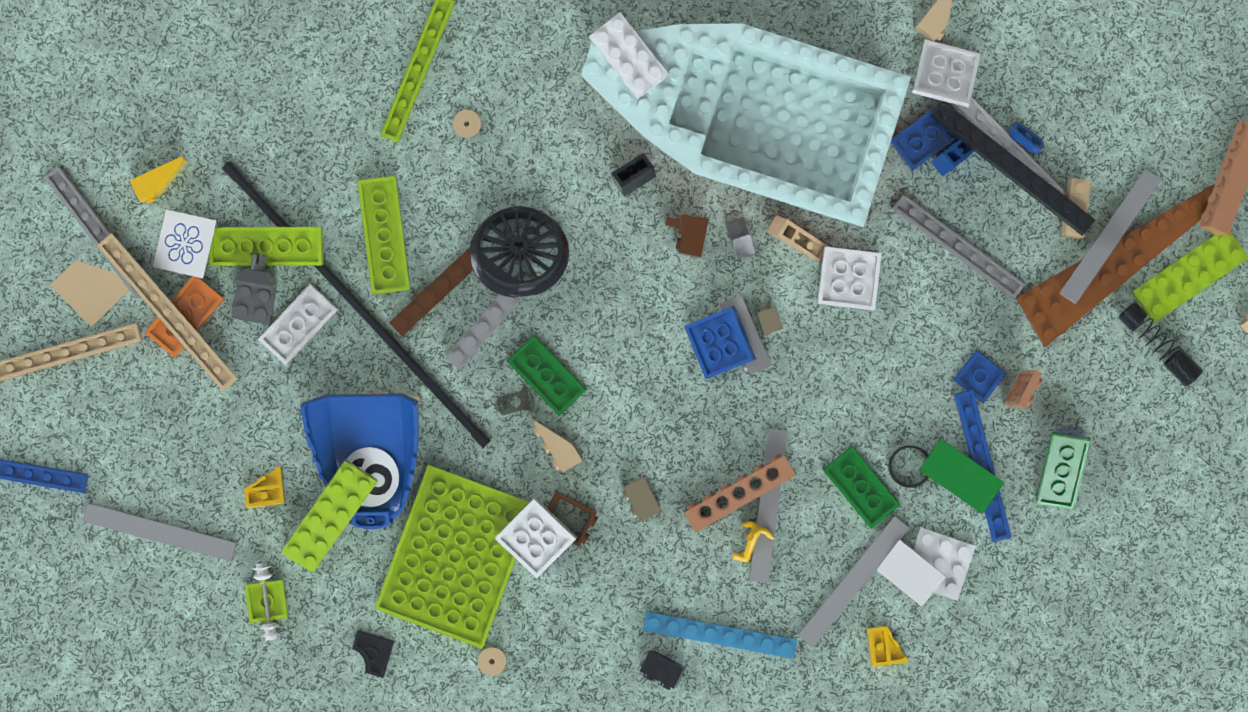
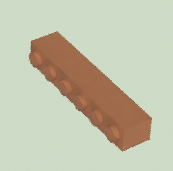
(1229, 185)

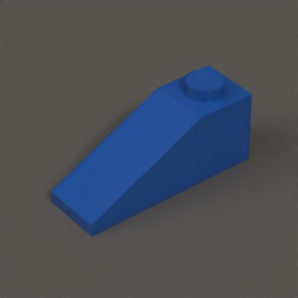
(951, 157)

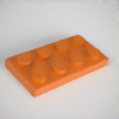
(197, 303)

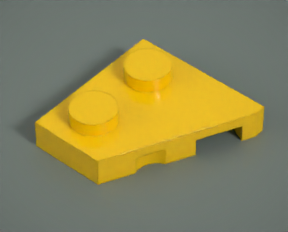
(266, 491)
(883, 647)

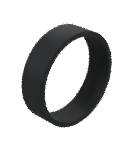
(890, 466)

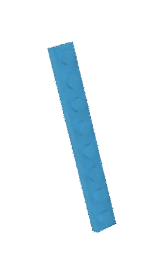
(720, 634)

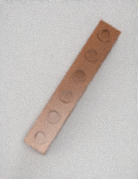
(699, 521)

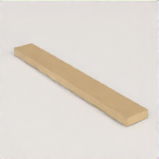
(70, 351)

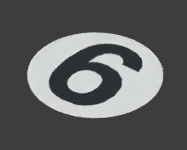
(381, 467)

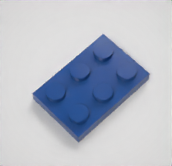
(921, 140)

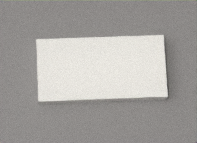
(298, 324)

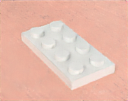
(628, 55)

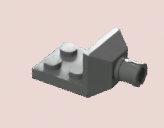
(255, 292)

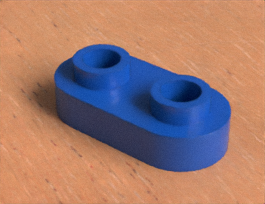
(1026, 137)

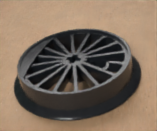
(502, 282)

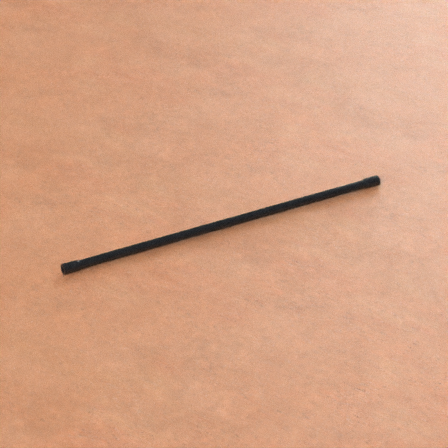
(477, 434)

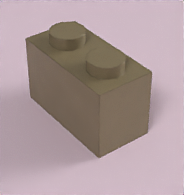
(768, 320)
(641, 498)

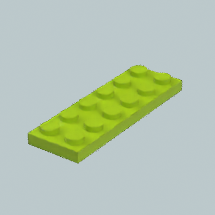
(384, 235)
(281, 244)
(1189, 275)
(329, 516)

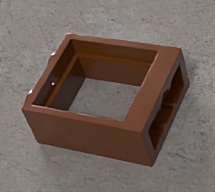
(590, 521)

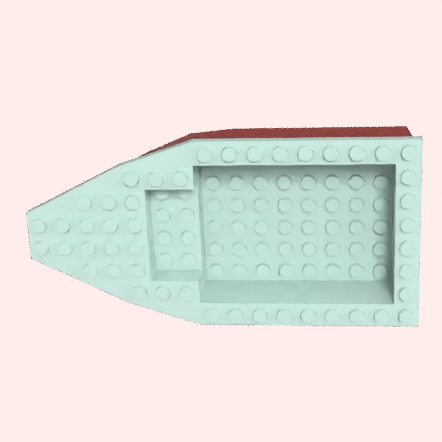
(764, 114)

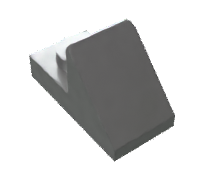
(740, 238)

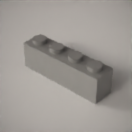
(762, 360)

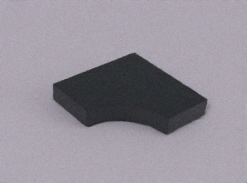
(375, 652)

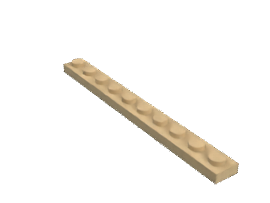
(167, 312)

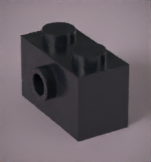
(633, 174)
(662, 669)

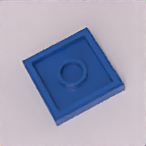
(980, 375)

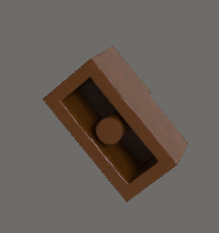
(693, 234)

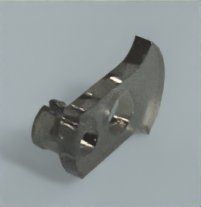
(526, 398)

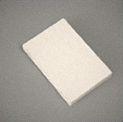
(911, 573)

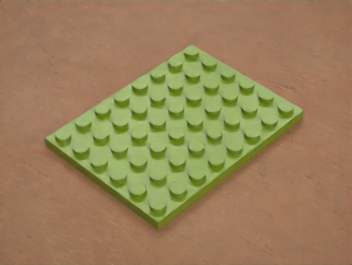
(448, 561)

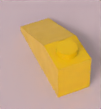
(154, 182)

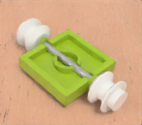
(266, 601)

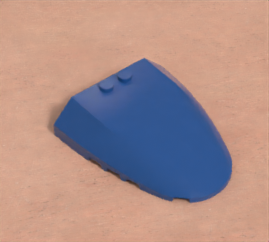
(347, 422)

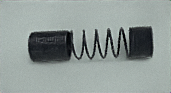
(1180, 364)

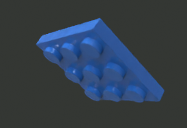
(720, 342)

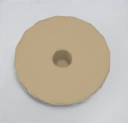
(463, 117)
(487, 666)

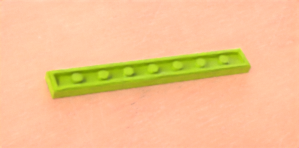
(417, 69)

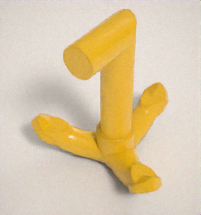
(751, 539)

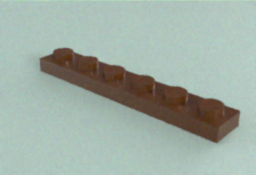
(432, 294)

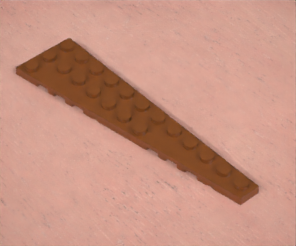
(1053, 314)

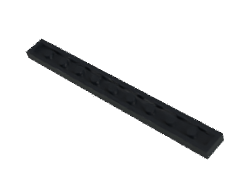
(1012, 168)

